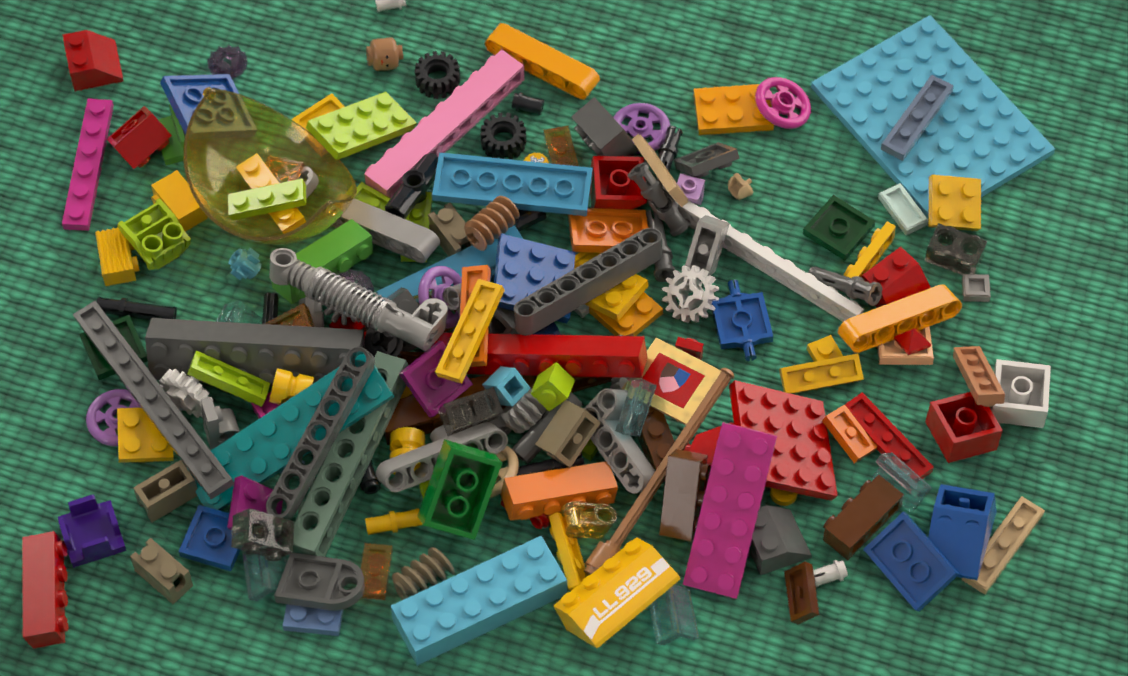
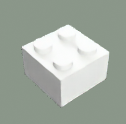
(1025, 393)

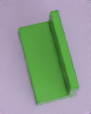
(175, 149)

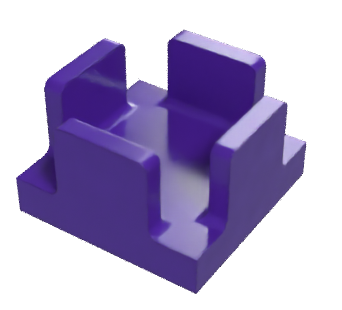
(90, 531)

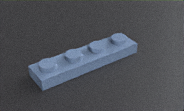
(917, 117)

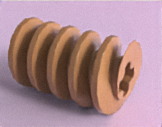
(491, 222)

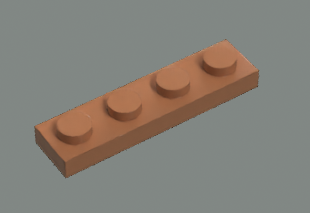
(979, 375)

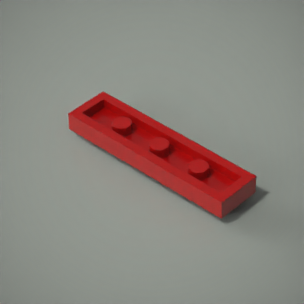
(887, 436)

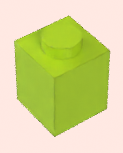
(552, 386)

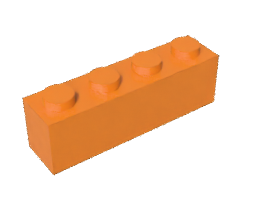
(550, 490)

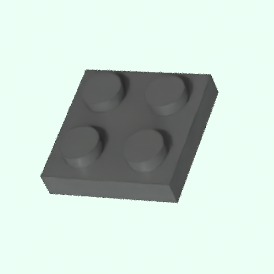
(705, 159)

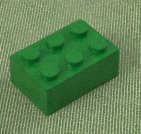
(459, 489)

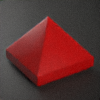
(912, 341)

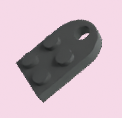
(319, 582)

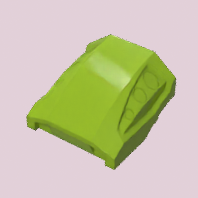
(156, 235)

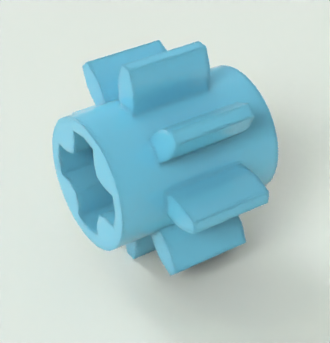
(245, 263)

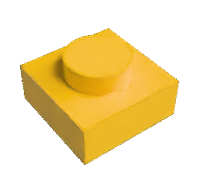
(824, 349)

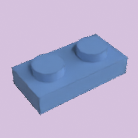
(312, 620)

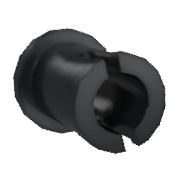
(527, 103)
(369, 482)

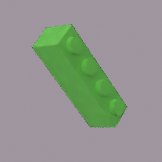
(335, 252)

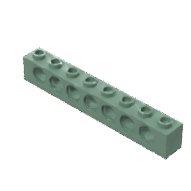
(351, 468)

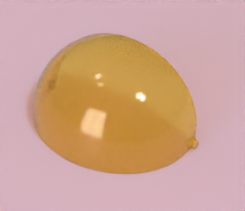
(232, 129)

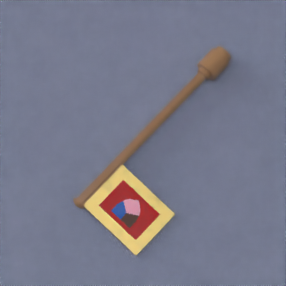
(683, 392)

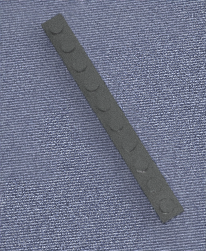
(153, 400)

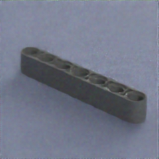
(587, 281)
(321, 419)

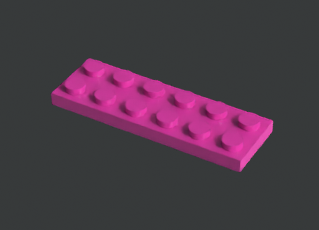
(729, 510)

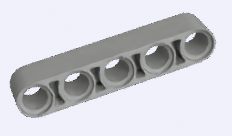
(392, 231)
(428, 455)

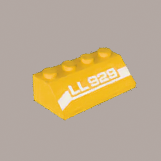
(616, 593)

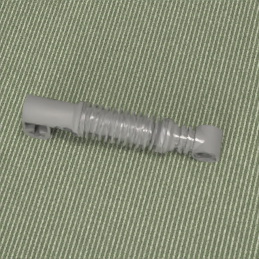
(381, 314)

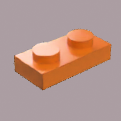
(849, 433)

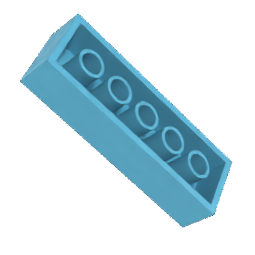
(479, 600)

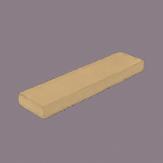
(660, 170)
(1006, 542)

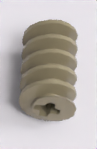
(421, 573)

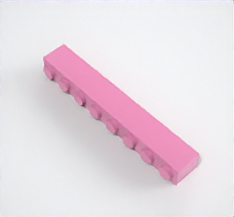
(448, 121)

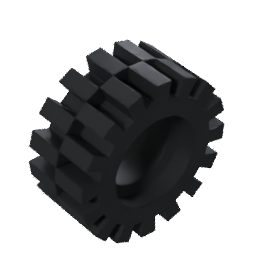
(437, 63)
(499, 125)

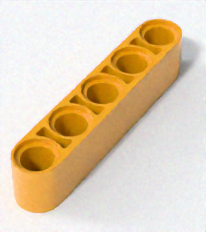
(544, 61)
(887, 321)

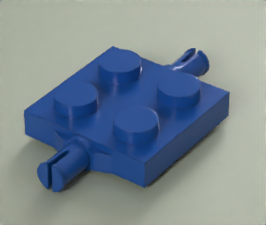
(742, 320)

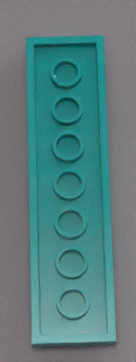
(270, 441)

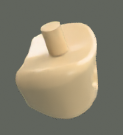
(738, 187)

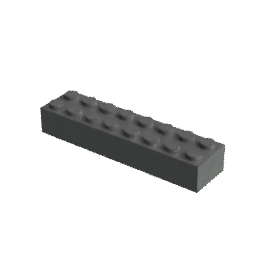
(249, 347)

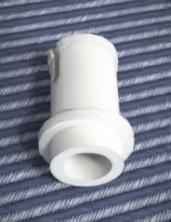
(389, 4)
(830, 573)

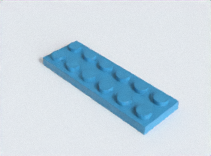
(526, 183)

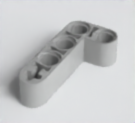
(616, 446)

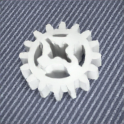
(690, 303)
(184, 391)

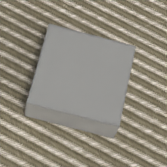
(976, 288)

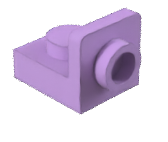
(692, 188)

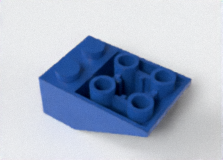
(962, 527)

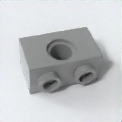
(707, 243)

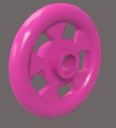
(783, 102)

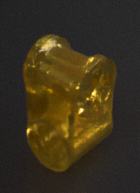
(588, 519)

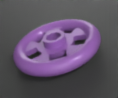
(655, 116)
(428, 283)
(95, 416)

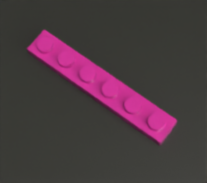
(87, 165)

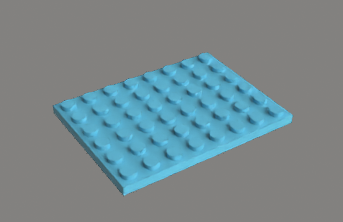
(971, 135)

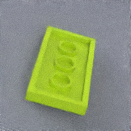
(361, 125)

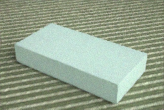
(903, 209)

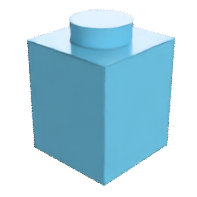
(508, 385)

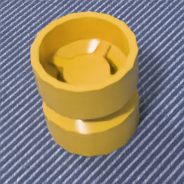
(287, 385)
(405, 440)

